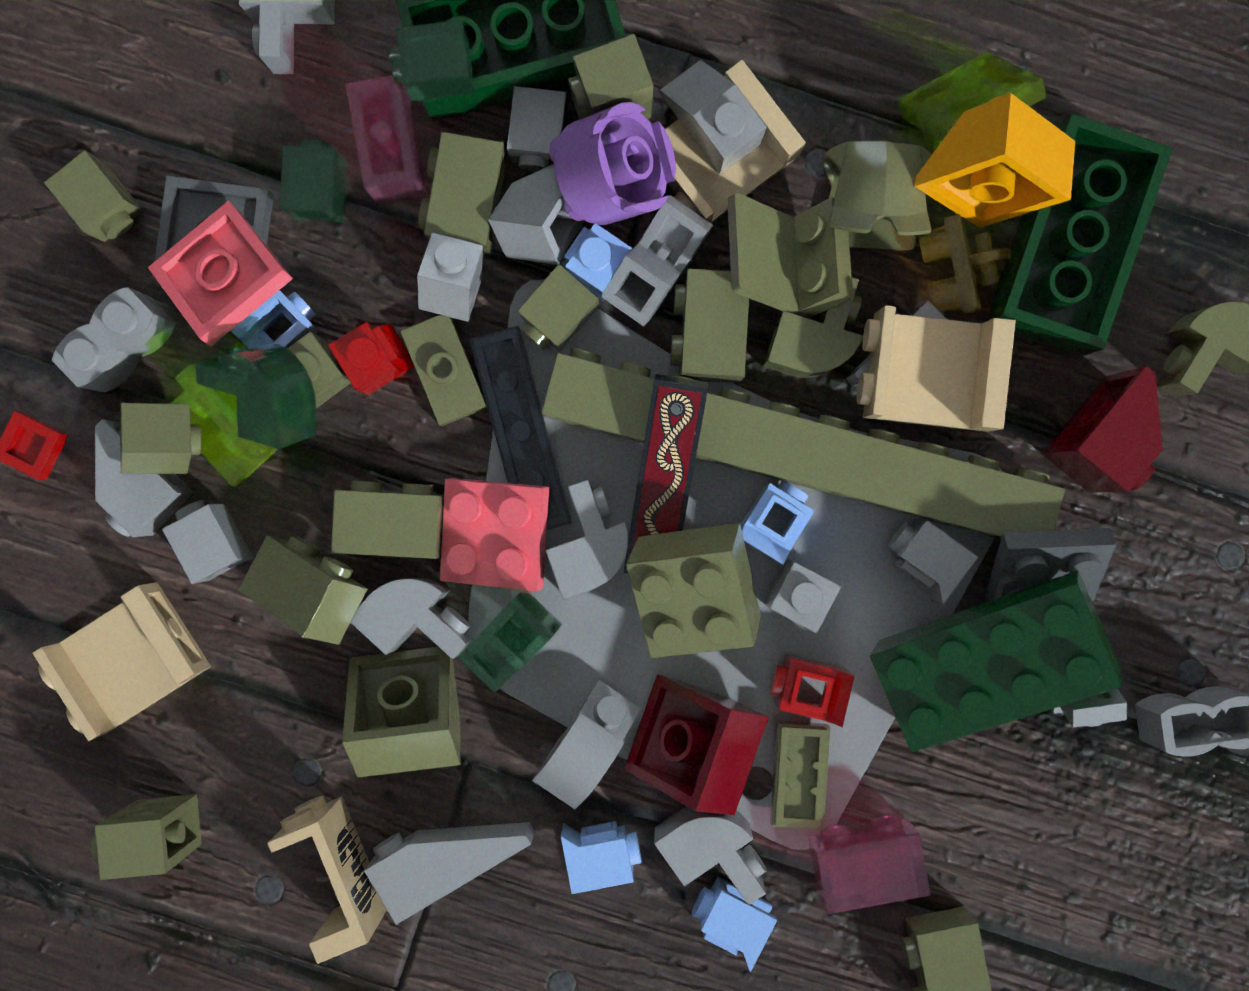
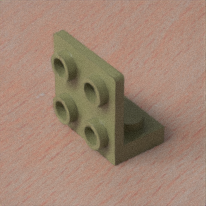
(786, 259)

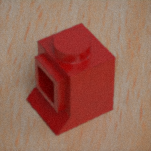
(371, 356)
(836, 692)

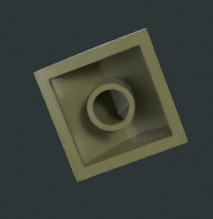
(401, 712)

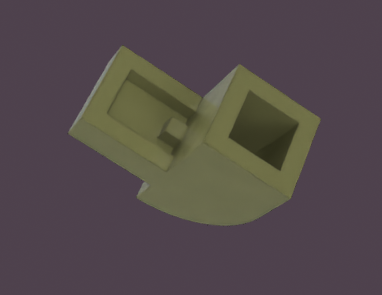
(1209, 338)
(814, 347)

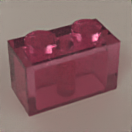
(385, 139)
(868, 864)

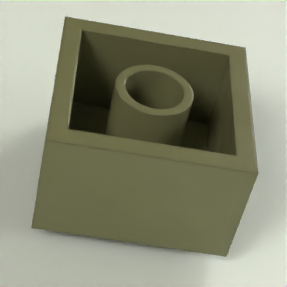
(694, 591)

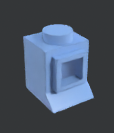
(595, 258)
(253, 327)
(766, 540)
(599, 856)
(732, 922)

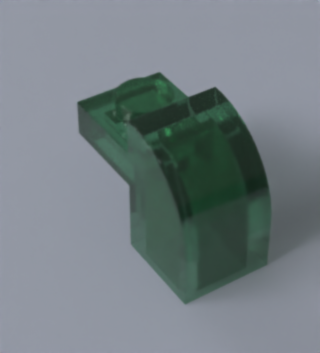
(271, 391)
(510, 640)

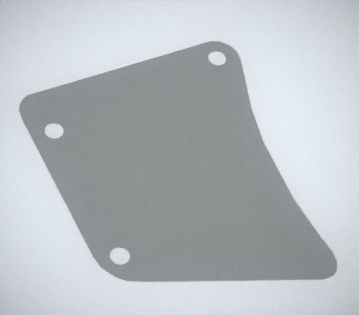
(603, 627)

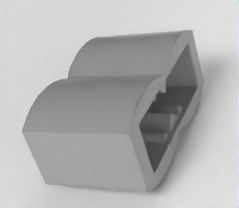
(109, 348)
(1195, 722)

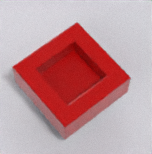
(31, 445)

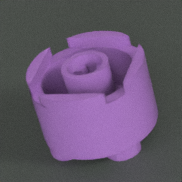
(613, 165)

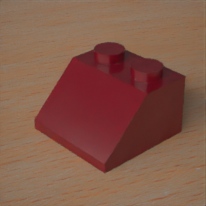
(1112, 435)
(695, 745)

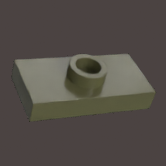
(444, 369)
(800, 775)

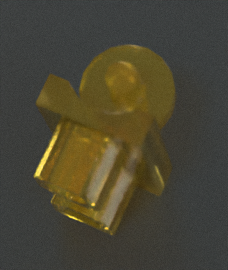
(952, 243)

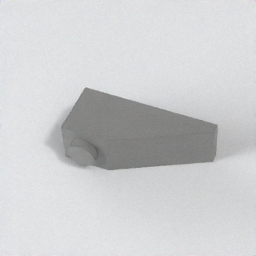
(438, 861)

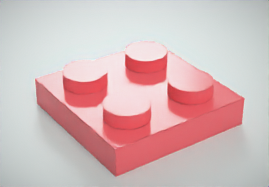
(219, 273)
(494, 534)

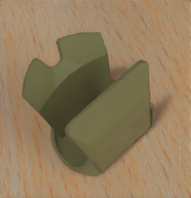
(877, 193)

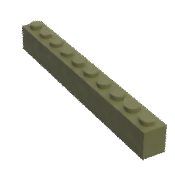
(813, 453)

